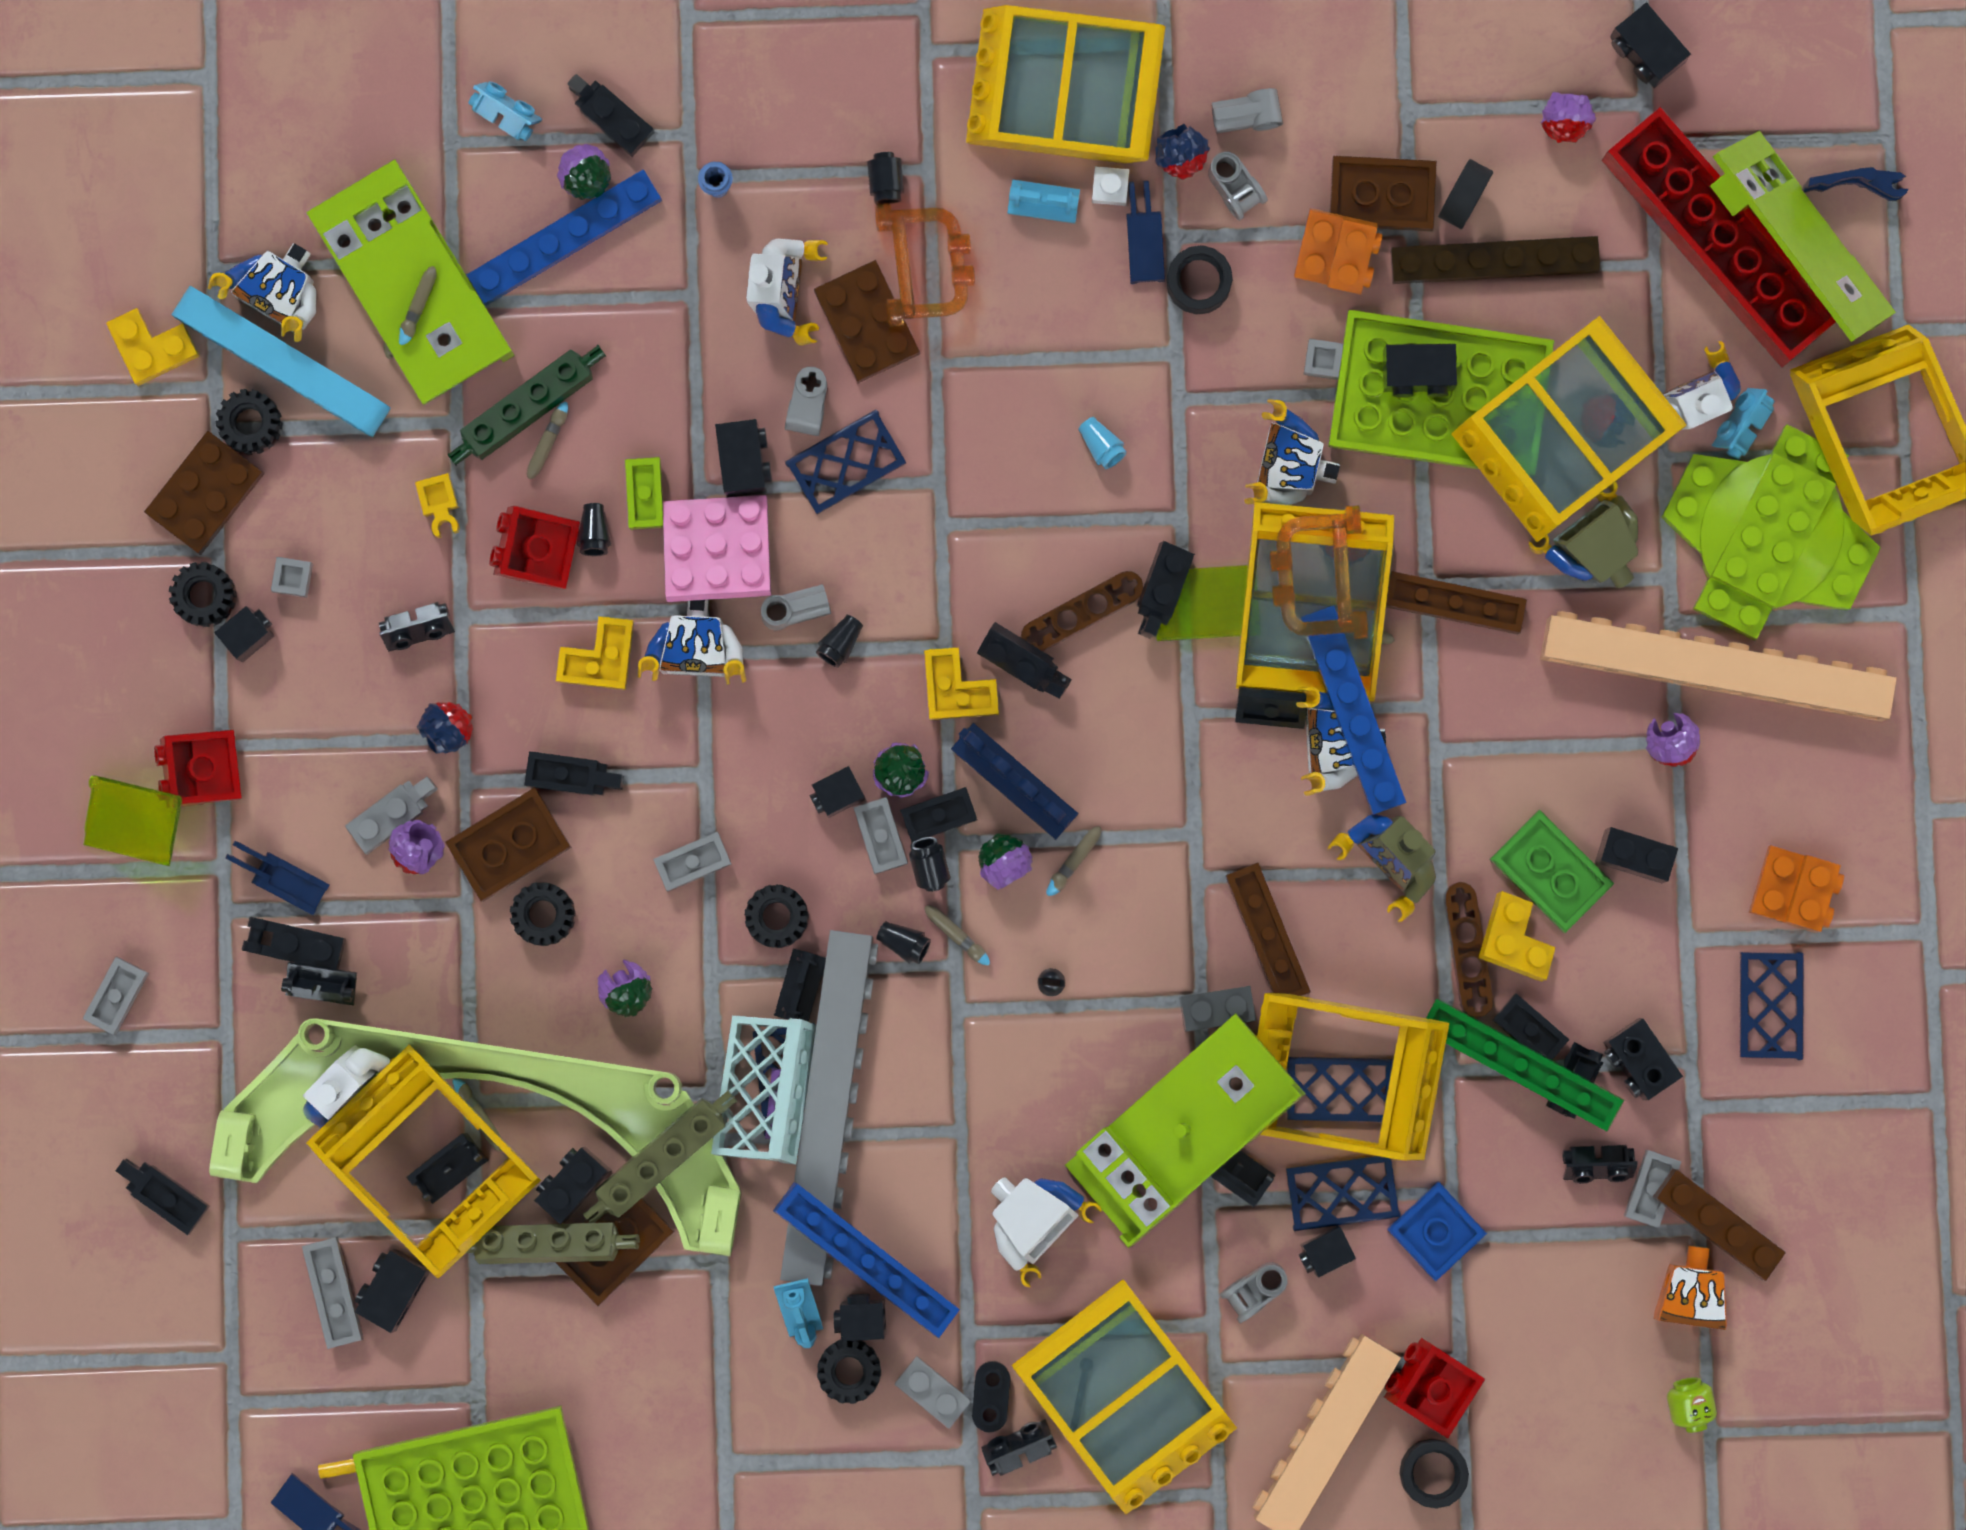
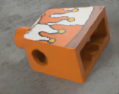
(1693, 1293)

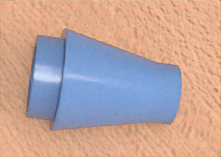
(715, 172)

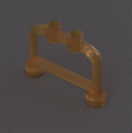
(958, 246)
(1281, 562)

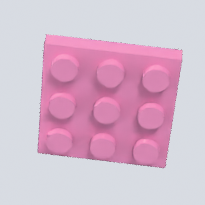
(716, 548)

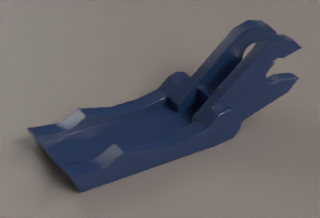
(1873, 180)
(1144, 240)
(283, 879)
(308, 1508)

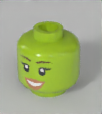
(1691, 1404)

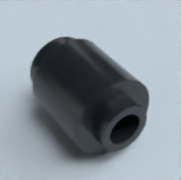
(885, 178)
(929, 864)

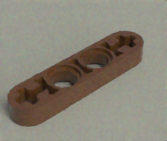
(1079, 607)
(1462, 950)

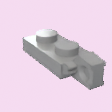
(394, 809)

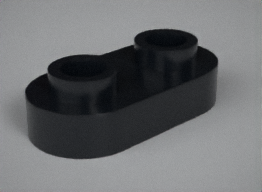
(991, 1397)

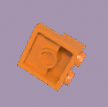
(1337, 251)
(1796, 889)

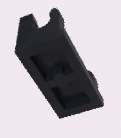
(447, 1168)
(1244, 1178)

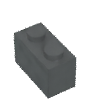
(1216, 1007)

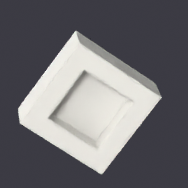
(1110, 186)

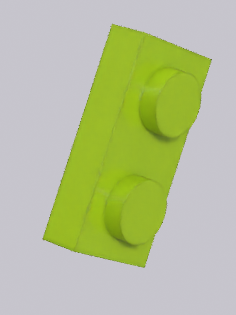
(644, 493)

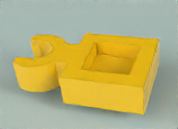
(437, 499)

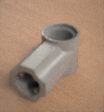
(1256, 111)
(799, 605)

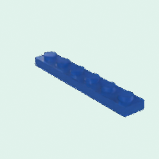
(564, 237)
(1355, 716)
(866, 1260)

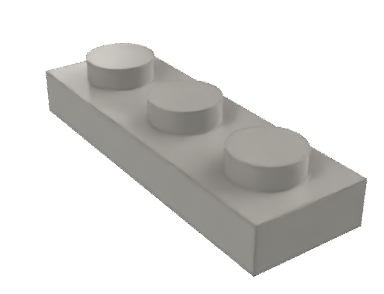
(332, 1292)

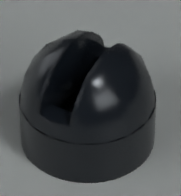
(1052, 974)

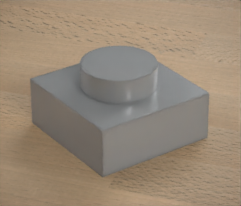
(1323, 359)
(291, 577)

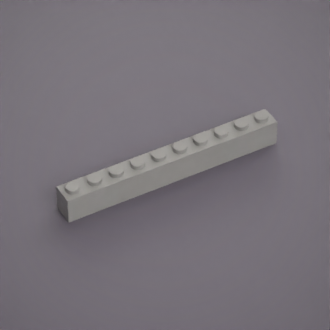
(830, 1092)

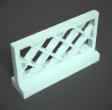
(791, 1088)

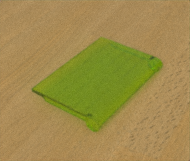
(1208, 605)
(132, 820)

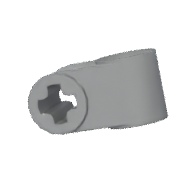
(1237, 186)
(805, 407)
(1253, 1291)

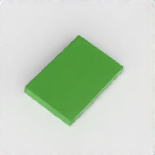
(1551, 871)

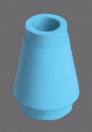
(1102, 443)

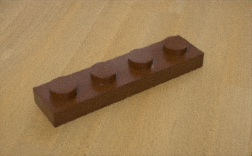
(1455, 602)
(1267, 931)
(1719, 1224)

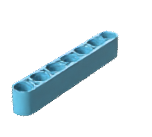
(281, 361)

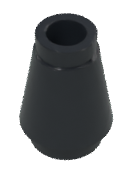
(593, 531)
(839, 642)
(904, 941)

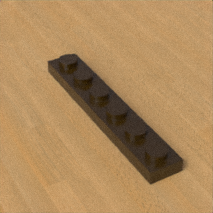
(1495, 260)

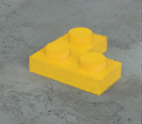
(148, 355)
(606, 664)
(949, 695)
(1506, 939)

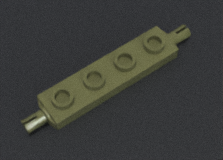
(660, 1157)
(552, 1243)

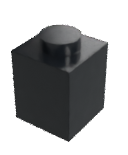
(245, 633)
(836, 792)
(1326, 1252)

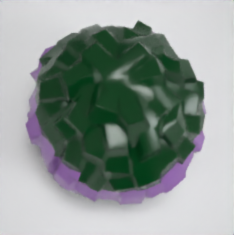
(584, 172)
(900, 770)
(1004, 860)
(628, 992)

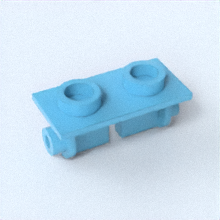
(493, 101)
(1043, 201)
(1751, 408)
(799, 1311)

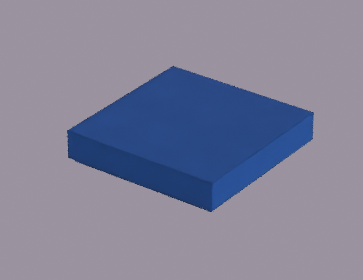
(1436, 1231)

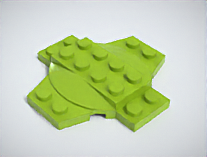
(1769, 533)

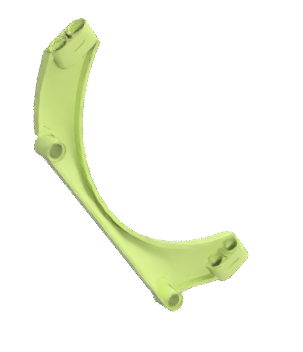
(617, 1098)

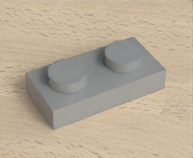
(880, 835)
(692, 861)
(115, 996)
(1651, 1175)
(933, 1392)

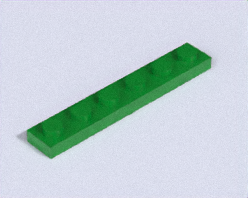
(1527, 1067)

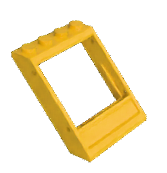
(1863, 369)
(1411, 1082)
(378, 1112)

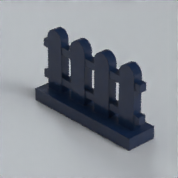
(1014, 781)

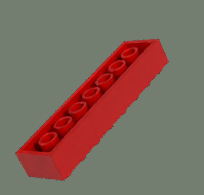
(1727, 250)

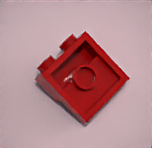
(534, 547)
(199, 767)
(1433, 1387)

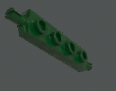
(526, 404)

